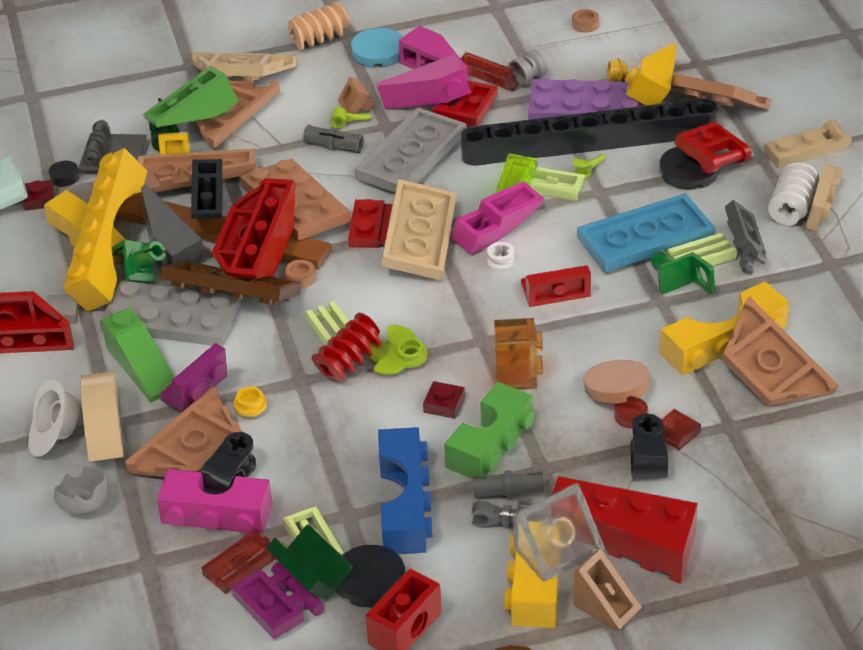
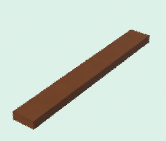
(209, 230)

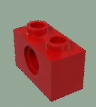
(404, 612)

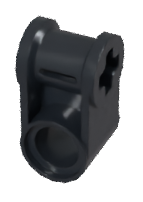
(648, 448)
(229, 460)

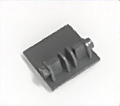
(103, 142)

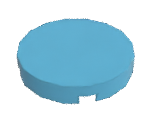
(376, 47)

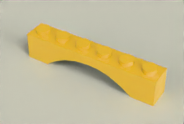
(92, 271)

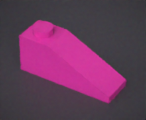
(424, 47)
(425, 85)

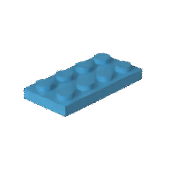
(644, 231)

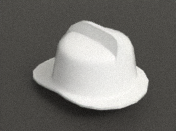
(53, 417)

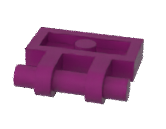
(270, 606)

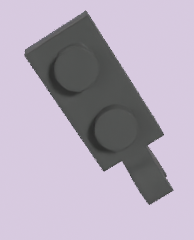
(746, 235)

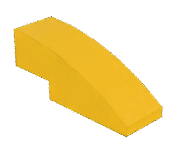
(67, 214)

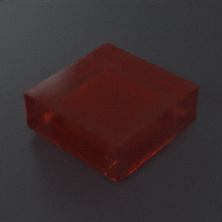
(679, 429)

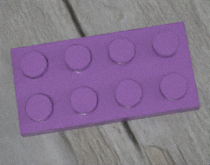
(574, 96)

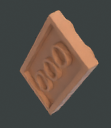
(314, 206)

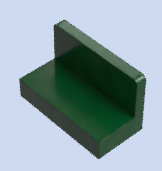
(312, 562)

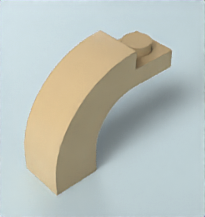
(101, 416)

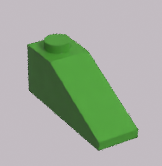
(198, 99)
(136, 353)

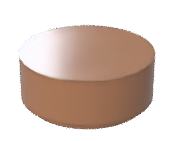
(585, 20)
(301, 271)

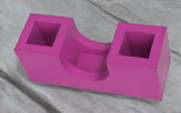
(239, 509)

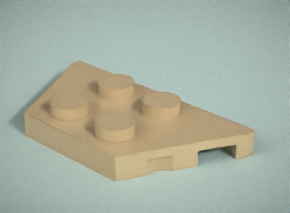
(244, 64)

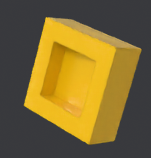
(174, 143)

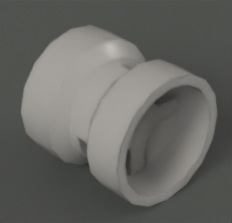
(529, 67)

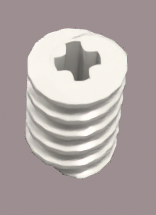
(793, 193)

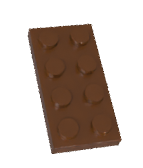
(214, 278)

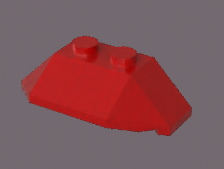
(257, 230)
(31, 325)

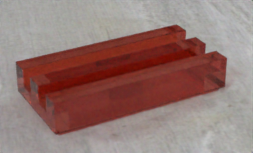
(490, 71)
(236, 558)

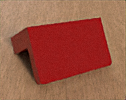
(557, 286)

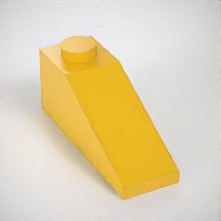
(652, 77)

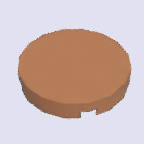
(616, 380)

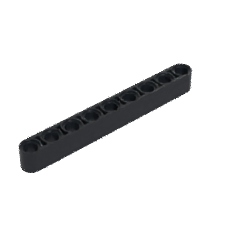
(584, 131)

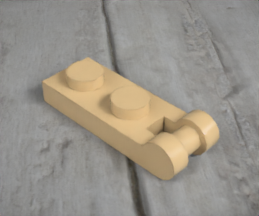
(808, 144)

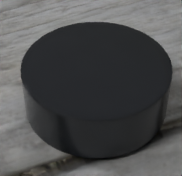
(64, 173)

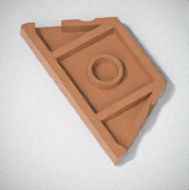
(721, 93)
(250, 101)
(773, 361)
(186, 440)

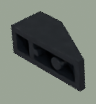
(207, 189)

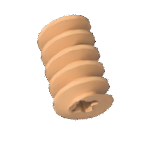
(317, 24)

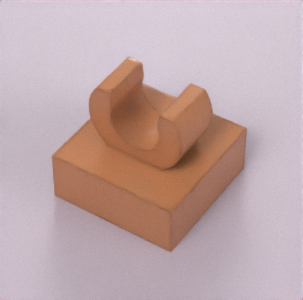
(355, 97)

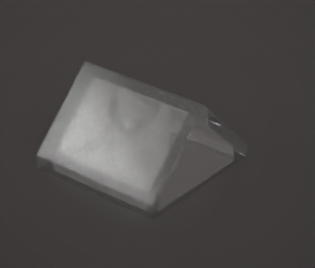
(556, 533)

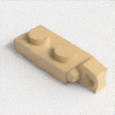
(825, 191)

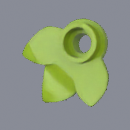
(399, 351)

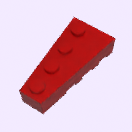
(641, 525)

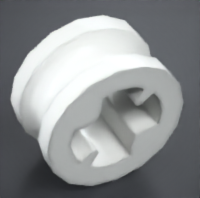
(500, 256)

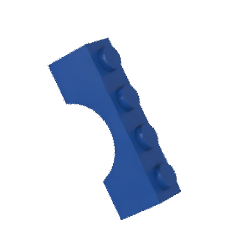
(403, 518)

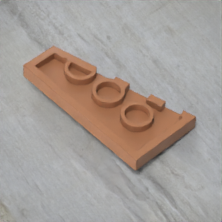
(175, 170)

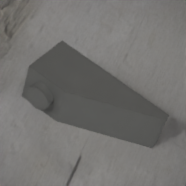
(170, 230)

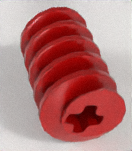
(348, 347)

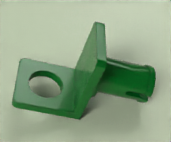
(139, 259)
(682, 271)

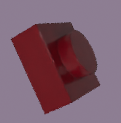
(38, 194)
(444, 399)

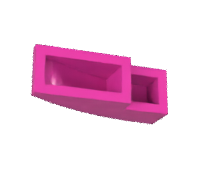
(496, 217)

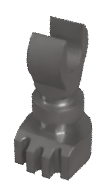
(489, 514)

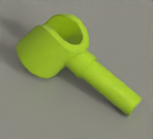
(340, 116)
(585, 167)

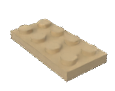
(419, 230)

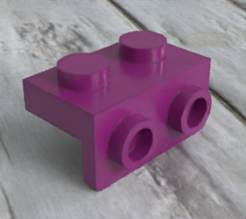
(196, 379)

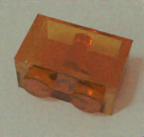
(517, 353)

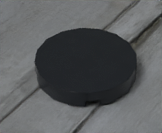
(683, 170)
(372, 574)

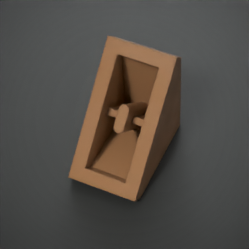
(603, 592)

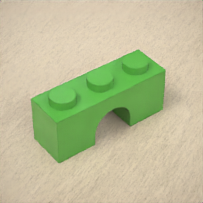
(503, 417)

